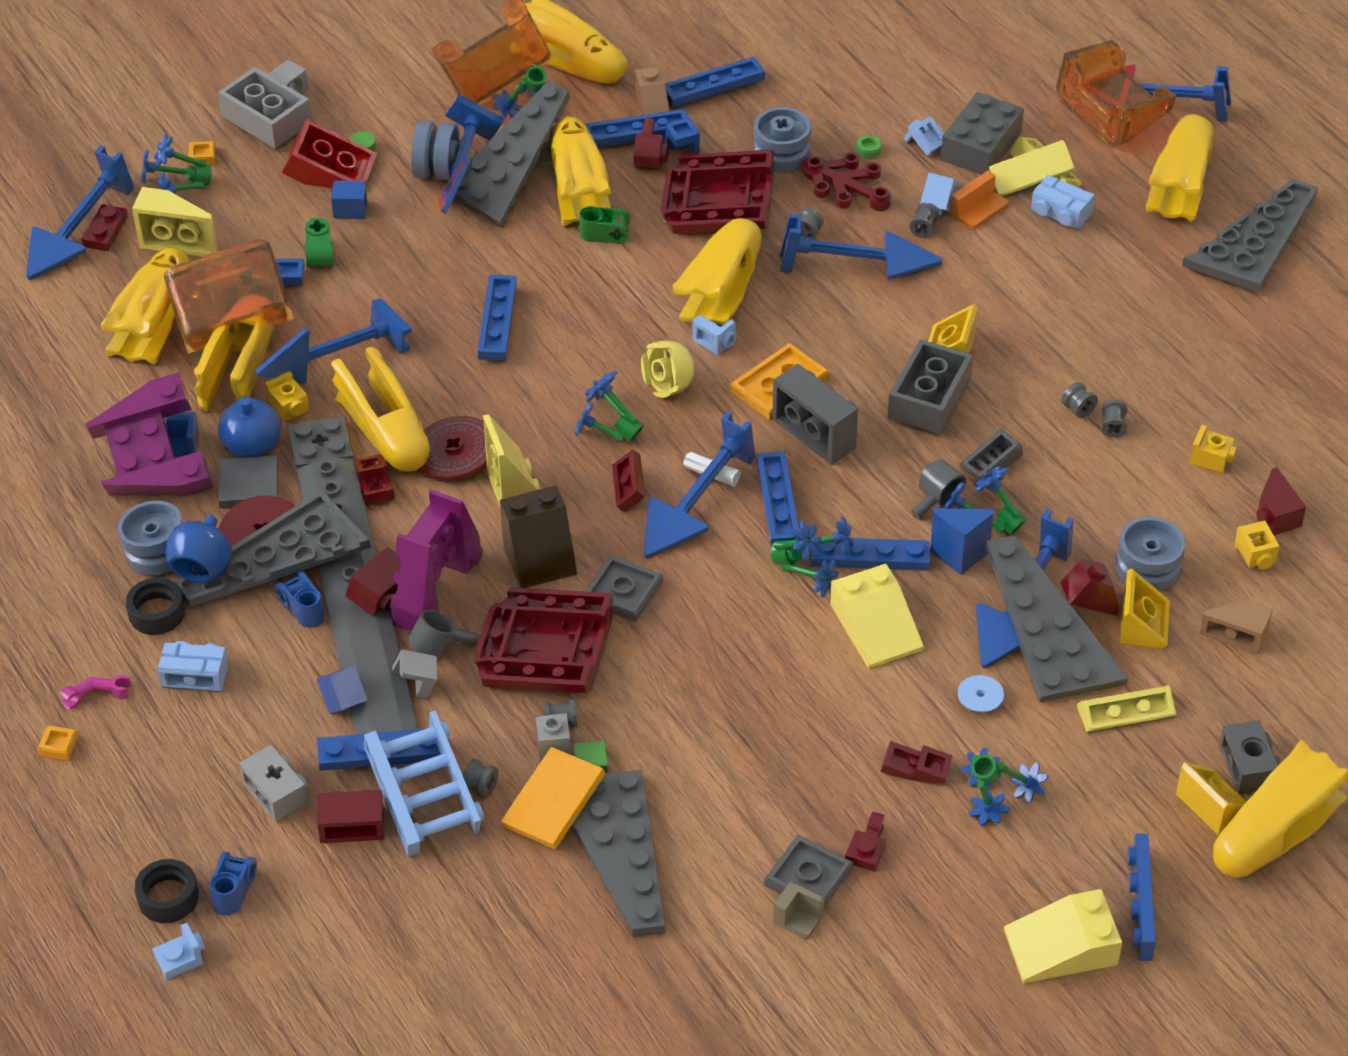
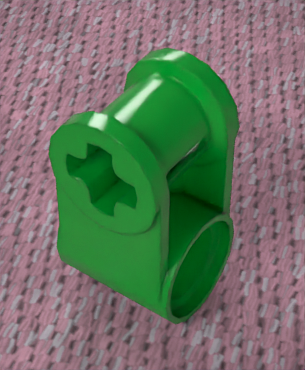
(601, 224)
(318, 244)

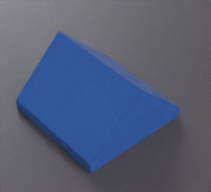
(960, 536)

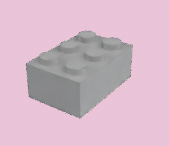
(264, 107)

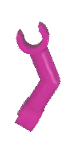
(74, 694)

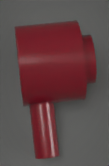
(650, 149)

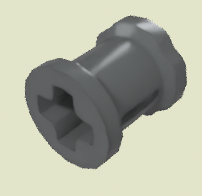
(924, 220)
(1114, 414)
(562, 708)

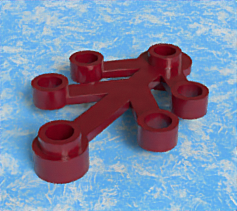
(817, 168)

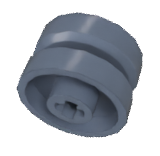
(786, 133)
(434, 149)
(145, 533)
(1151, 549)

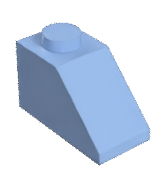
(939, 191)

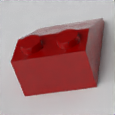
(326, 157)

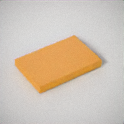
(757, 384)
(553, 798)

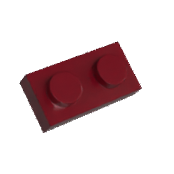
(104, 227)
(628, 480)

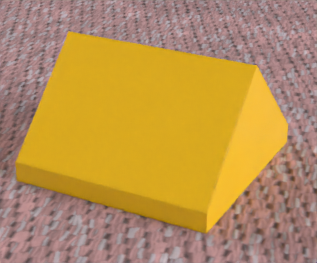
(956, 330)
(1143, 613)
(1208, 795)

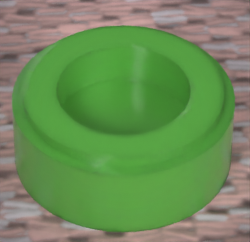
(365, 139)
(869, 147)

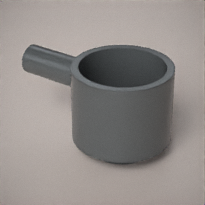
(938, 482)
(434, 633)

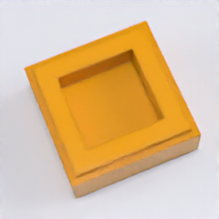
(203, 151)
(57, 743)

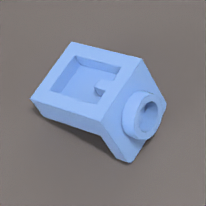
(926, 134)
(712, 336)
(180, 953)

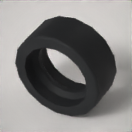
(152, 589)
(160, 871)

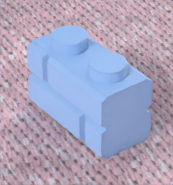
(1062, 202)
(193, 666)

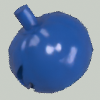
(249, 428)
(200, 548)

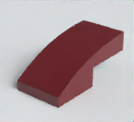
(374, 479)
(921, 766)

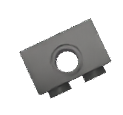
(1248, 755)

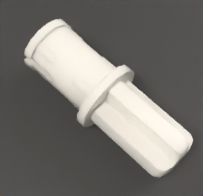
(699, 463)

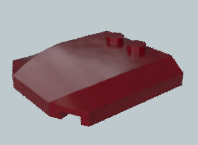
(717, 188)
(544, 640)

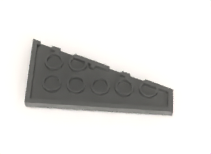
(511, 155)
(1254, 242)
(291, 543)
(1053, 638)
(620, 846)

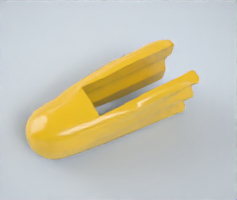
(567, 42)
(578, 169)
(1181, 169)
(719, 273)
(143, 311)
(245, 336)
(396, 434)
(1281, 812)

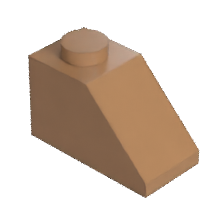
(650, 91)
(1238, 624)

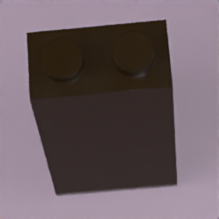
(537, 537)

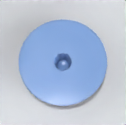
(980, 693)

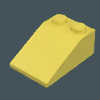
(171, 221)
(506, 466)
(875, 615)
(1065, 938)

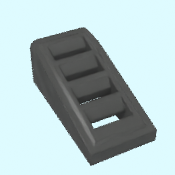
(998, 440)

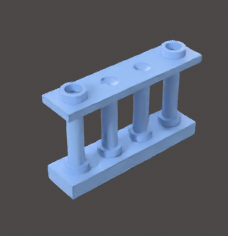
(402, 806)

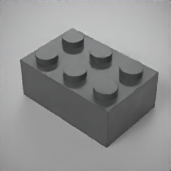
(982, 133)
(930, 386)
(815, 413)

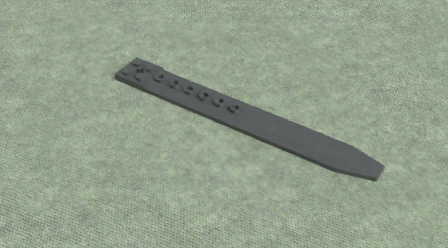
(358, 636)

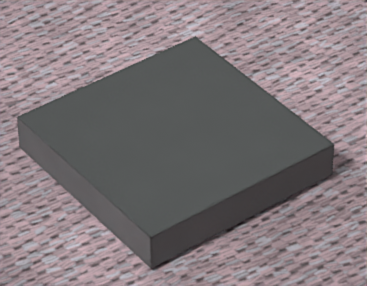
(247, 479)
(629, 584)
(810, 868)

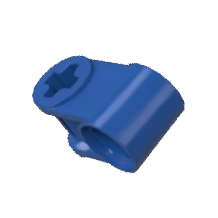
(301, 600)
(231, 882)

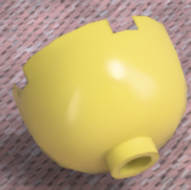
(667, 368)

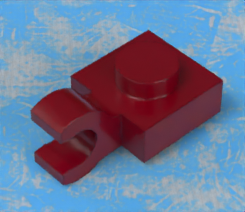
(868, 847)

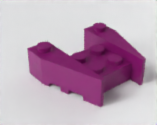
(143, 445)
(438, 539)

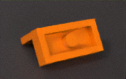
(977, 201)

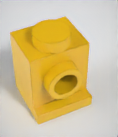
(286, 396)
(1212, 450)
(1260, 550)

